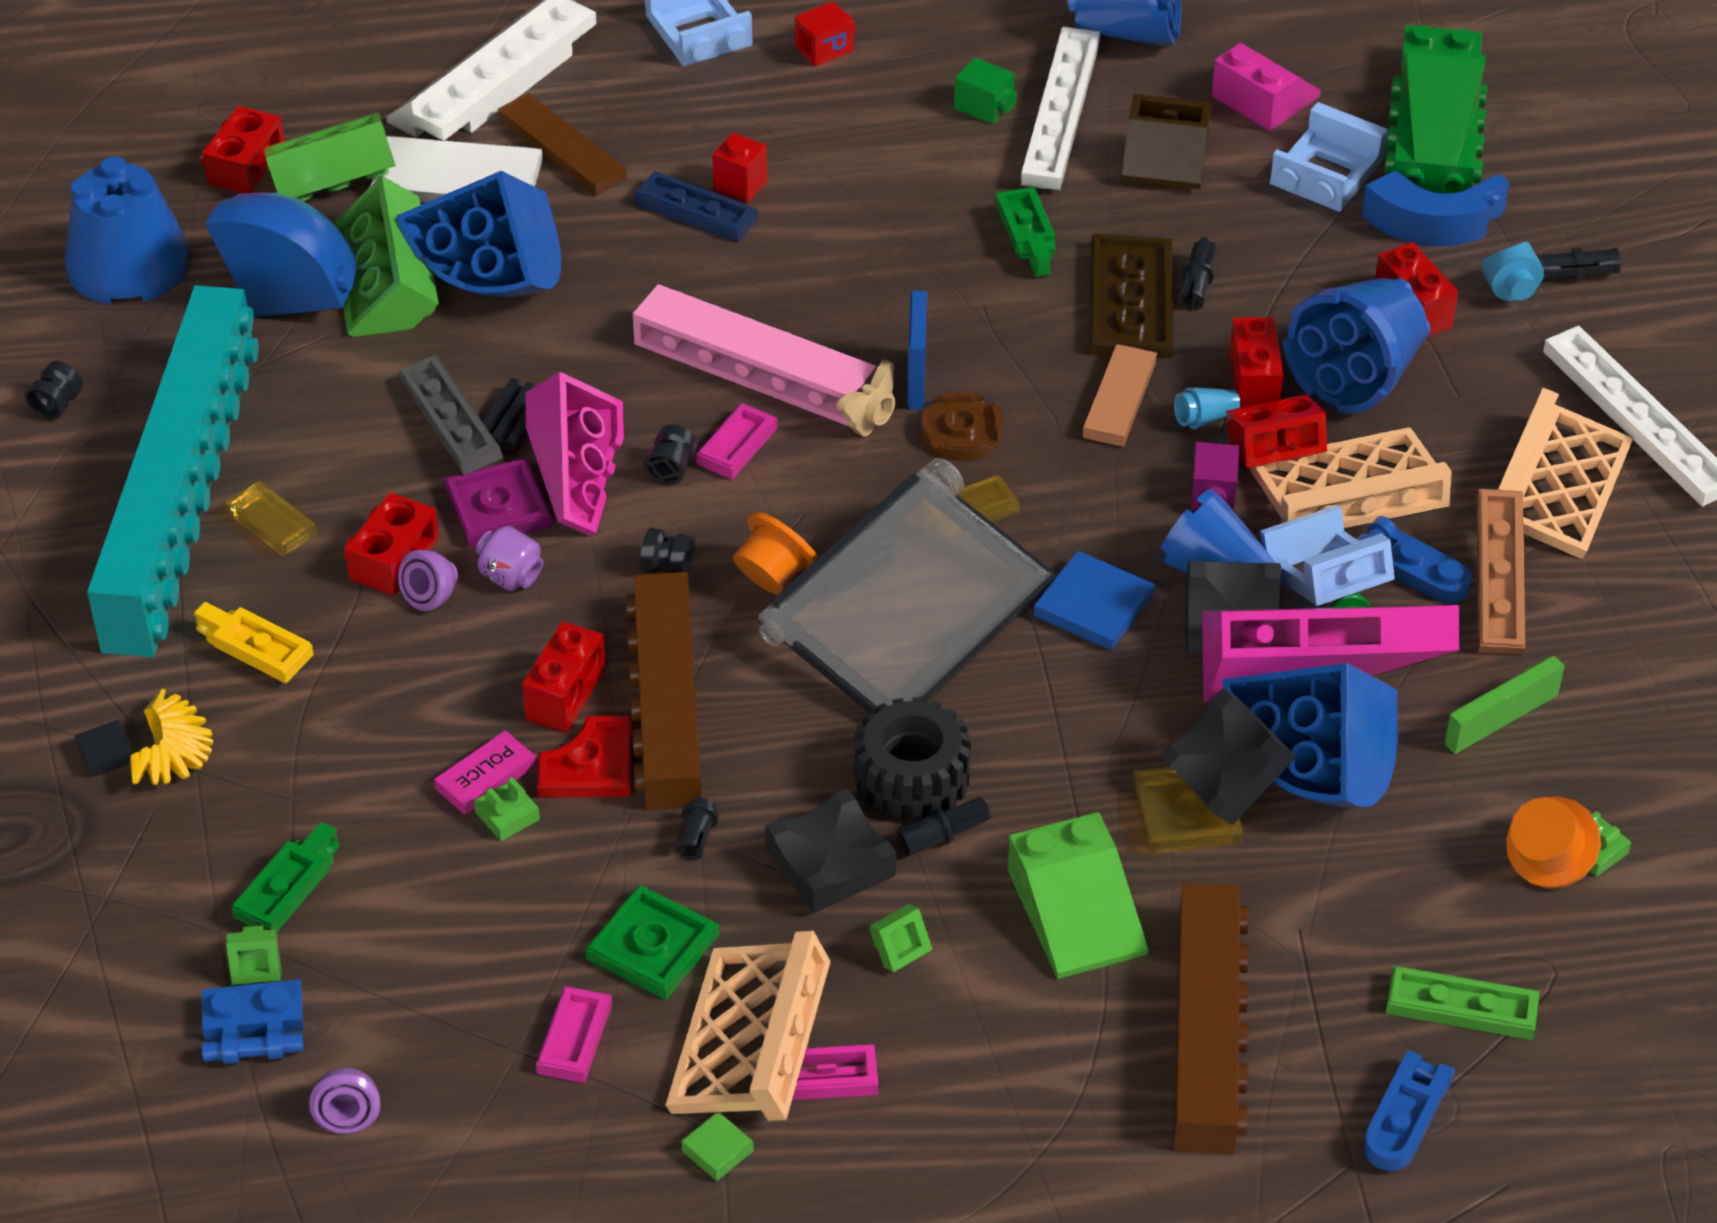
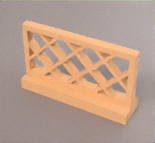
(1531, 452)
(1362, 499)
(784, 1026)

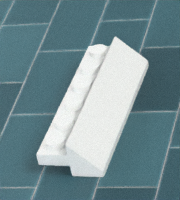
(496, 71)

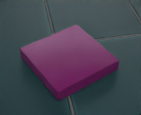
(497, 499)

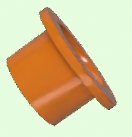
(772, 553)
(1553, 842)

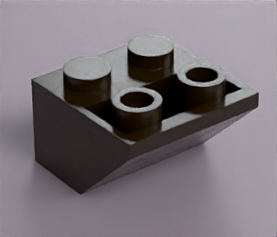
(1166, 141)

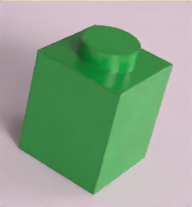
(984, 90)

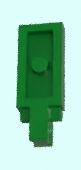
(1027, 227)
(287, 880)

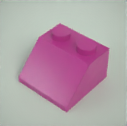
(1259, 87)

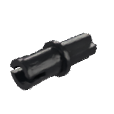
(1198, 274)
(942, 826)

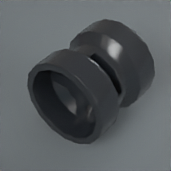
(51, 394)
(669, 461)
(666, 552)

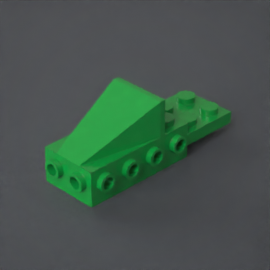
(1438, 110)

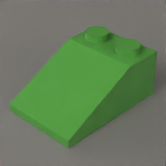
(1076, 895)

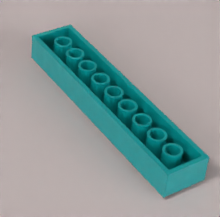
(173, 473)

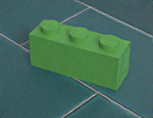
(330, 157)

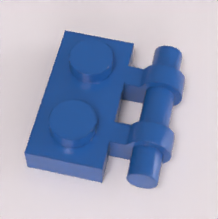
(251, 1012)

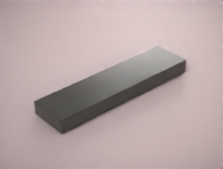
(450, 415)

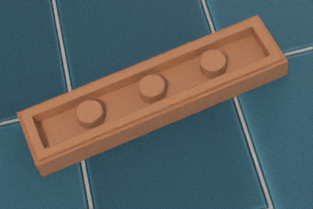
(1500, 572)

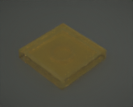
(1177, 816)

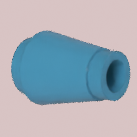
(1204, 405)

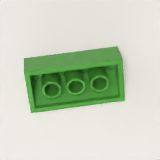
(390, 283)

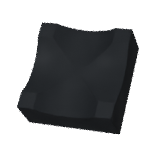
(1227, 588)
(1228, 757)
(830, 852)

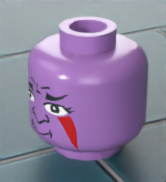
(509, 558)

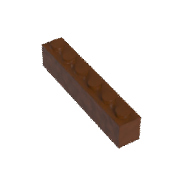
(667, 691)
(1208, 1019)

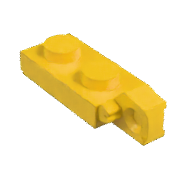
(254, 640)

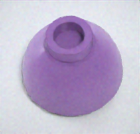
(426, 579)
(345, 1101)

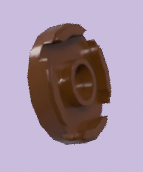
(961, 426)

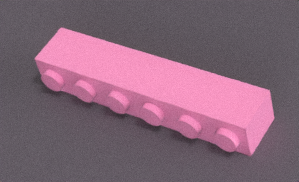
(748, 352)

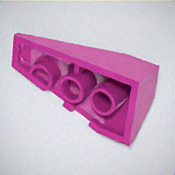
(574, 443)

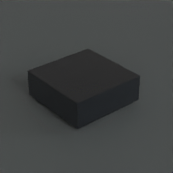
(104, 748)

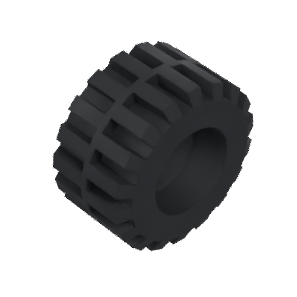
(911, 731)

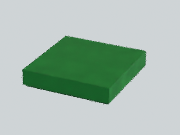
(652, 942)

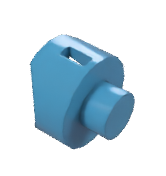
(1513, 272)

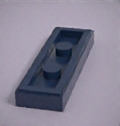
(696, 206)

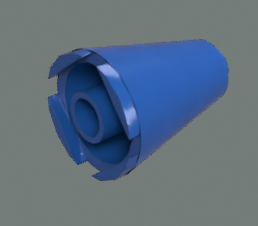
(1211, 535)

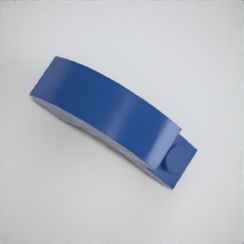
(1430, 217)

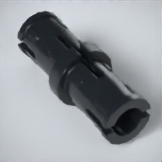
(1580, 263)

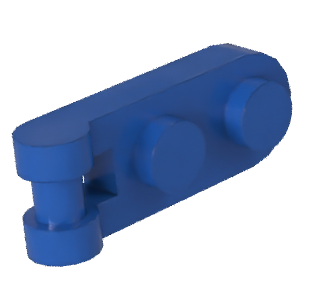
(1422, 565)
(1406, 1112)

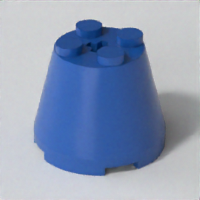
(1131, 20)
(122, 235)
(1355, 341)

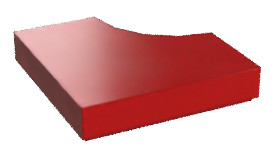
(592, 763)

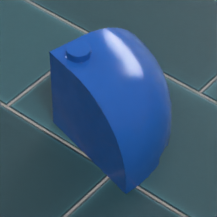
(488, 237)
(282, 253)
(1334, 724)

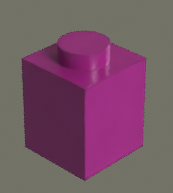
(1216, 470)

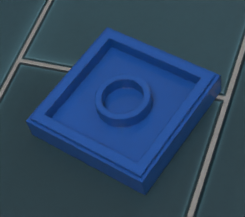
(917, 350)
(1094, 600)

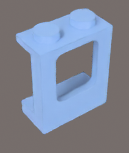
(705, 41)
(1335, 138)
(1331, 558)

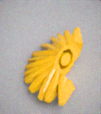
(177, 739)

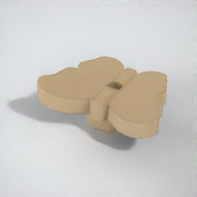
(873, 404)

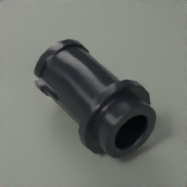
(699, 818)

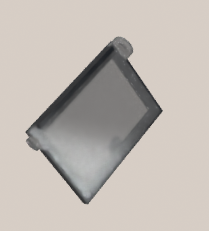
(906, 593)

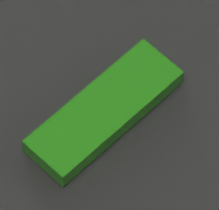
(1504, 704)
(1463, 1002)

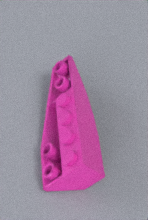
(1293, 639)

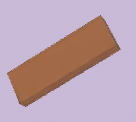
(1119, 395)

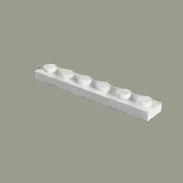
(1060, 109)
(1636, 412)

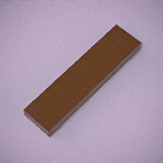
(562, 143)

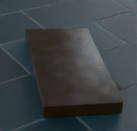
(1131, 294)

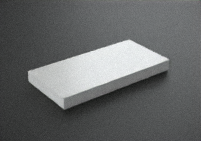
(441, 167)

